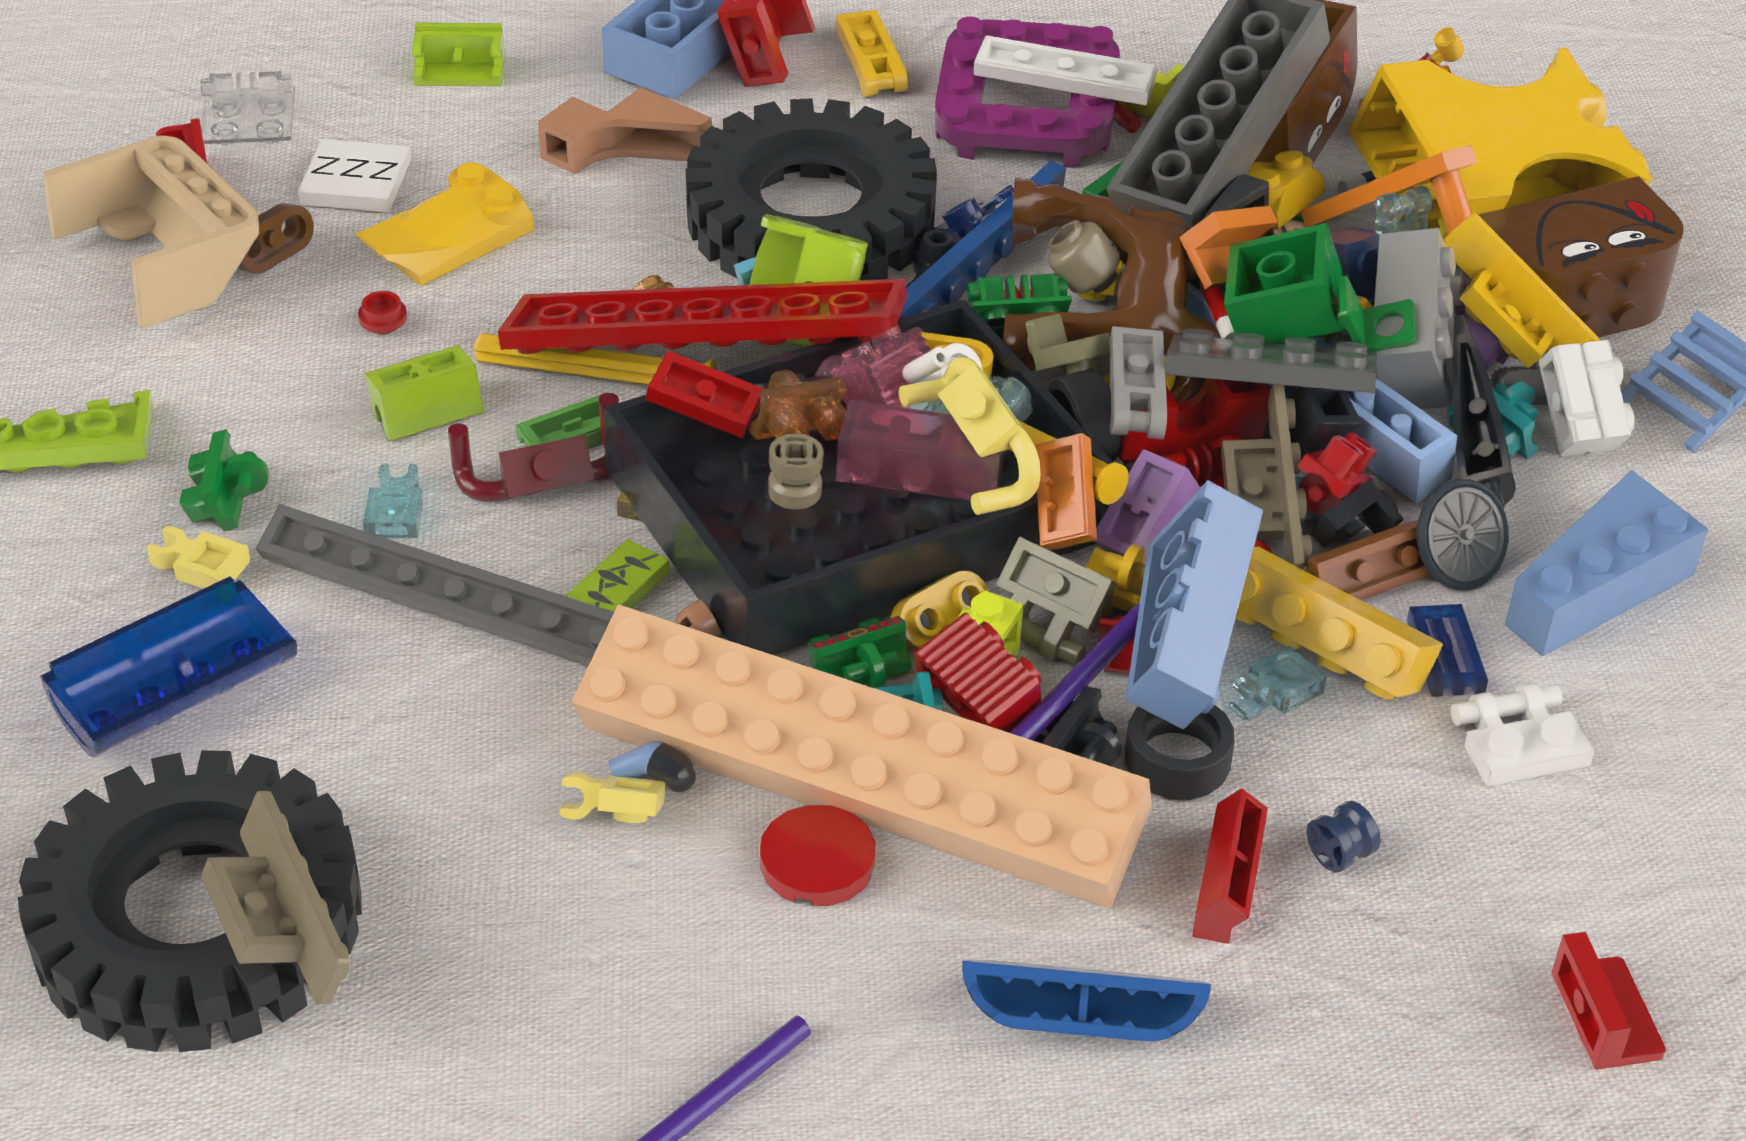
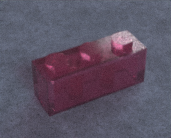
(912, 452)

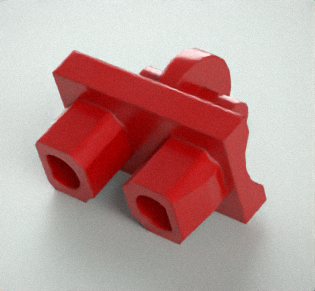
(1335, 472)

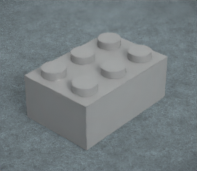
(1423, 270)

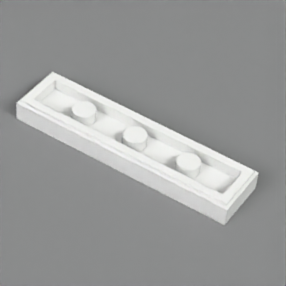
(1066, 70)

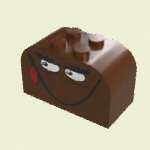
(1324, 93)
(1598, 250)

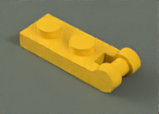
(871, 52)

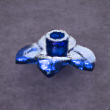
(968, 214)

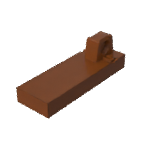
(1372, 562)

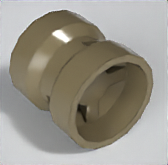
(795, 471)

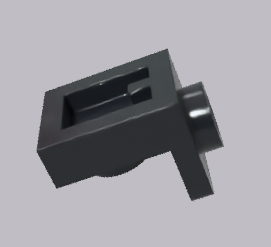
(1360, 509)

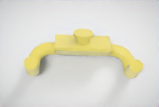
(986, 424)

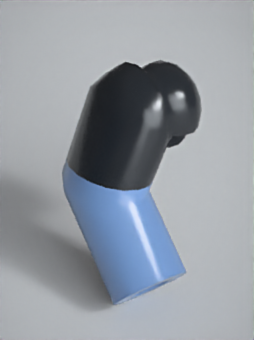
(657, 762)

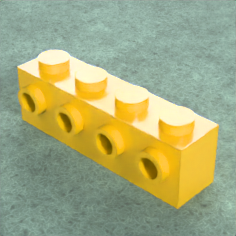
(1336, 627)

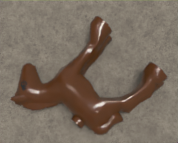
(1154, 276)

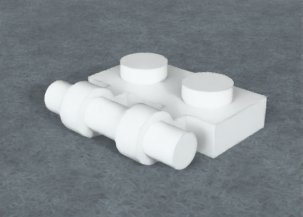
(1523, 748)

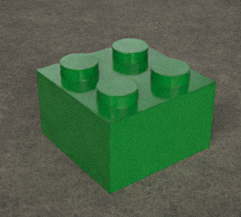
(1284, 285)

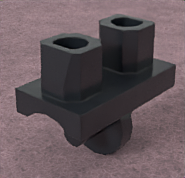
(1083, 730)

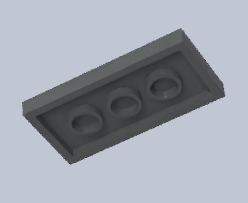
(1290, 364)

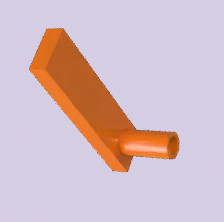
(1439, 169)

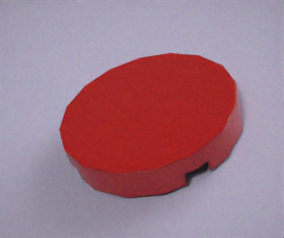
(817, 854)

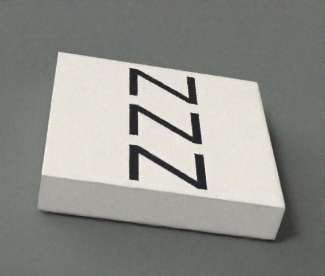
(354, 175)

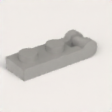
(1137, 382)

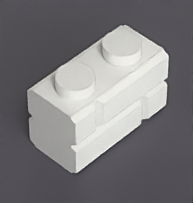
(1586, 398)

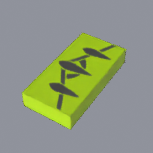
(622, 577)

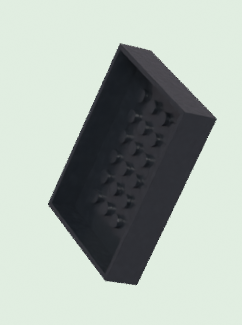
(849, 557)

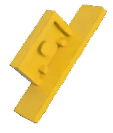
(1511, 295)

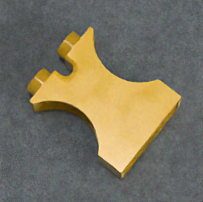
(1525, 137)

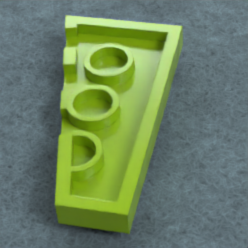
(70, 440)

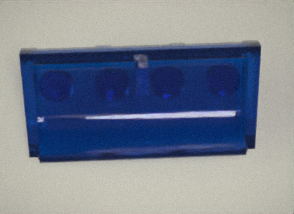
(164, 664)

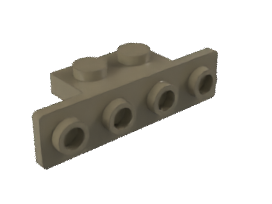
(1265, 476)
(273, 904)

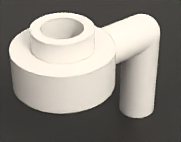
(935, 362)

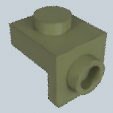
(1050, 346)

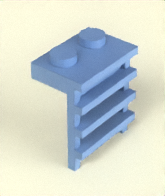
(1713, 350)

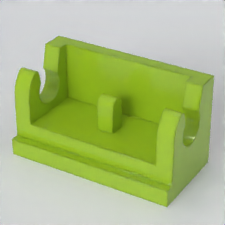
(458, 54)
(425, 392)

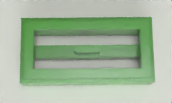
(564, 423)

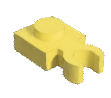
(199, 560)

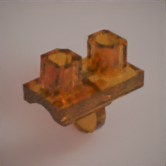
(800, 407)

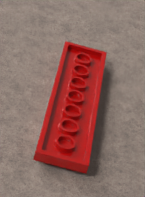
(703, 315)

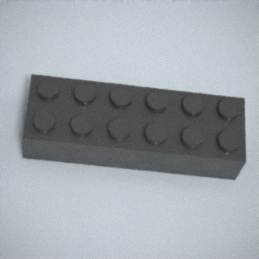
(1222, 106)

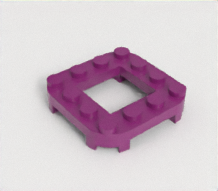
(969, 123)

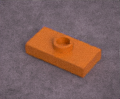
(1066, 492)

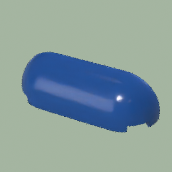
(1084, 999)

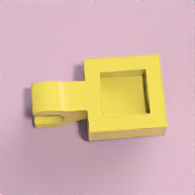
(626, 797)

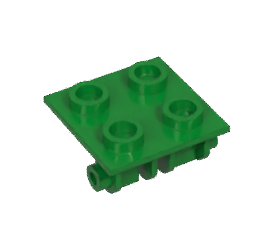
(988, 299)

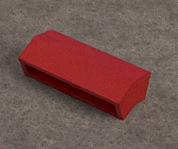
(1234, 818)

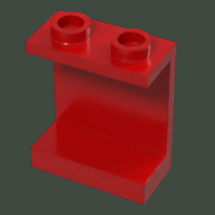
(754, 34)

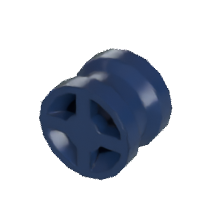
(1343, 836)

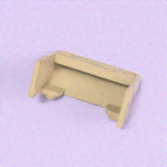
(165, 192)

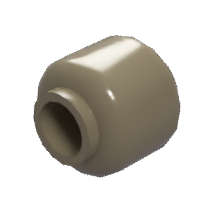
(1084, 257)

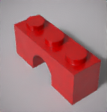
(1214, 411)

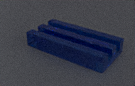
(1452, 678)

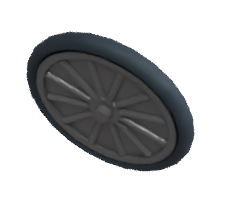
(1462, 534)

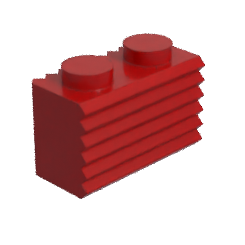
(979, 674)

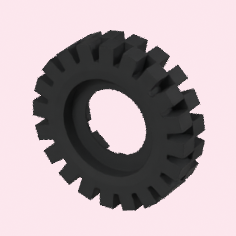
(752, 154)
(121, 977)

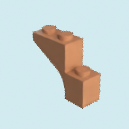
(636, 127)

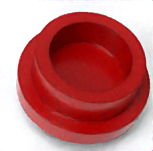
(382, 312)

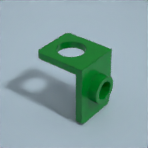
(1362, 323)

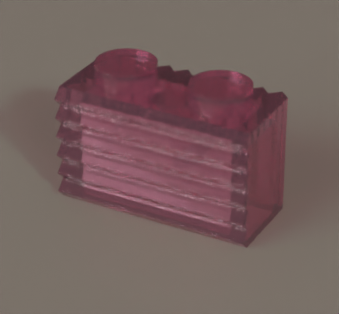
(876, 371)

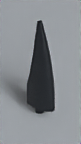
(1477, 421)

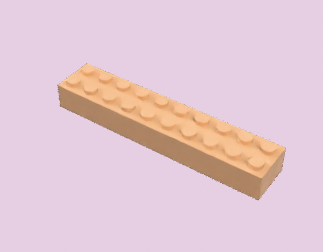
(867, 753)

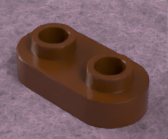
(272, 244)

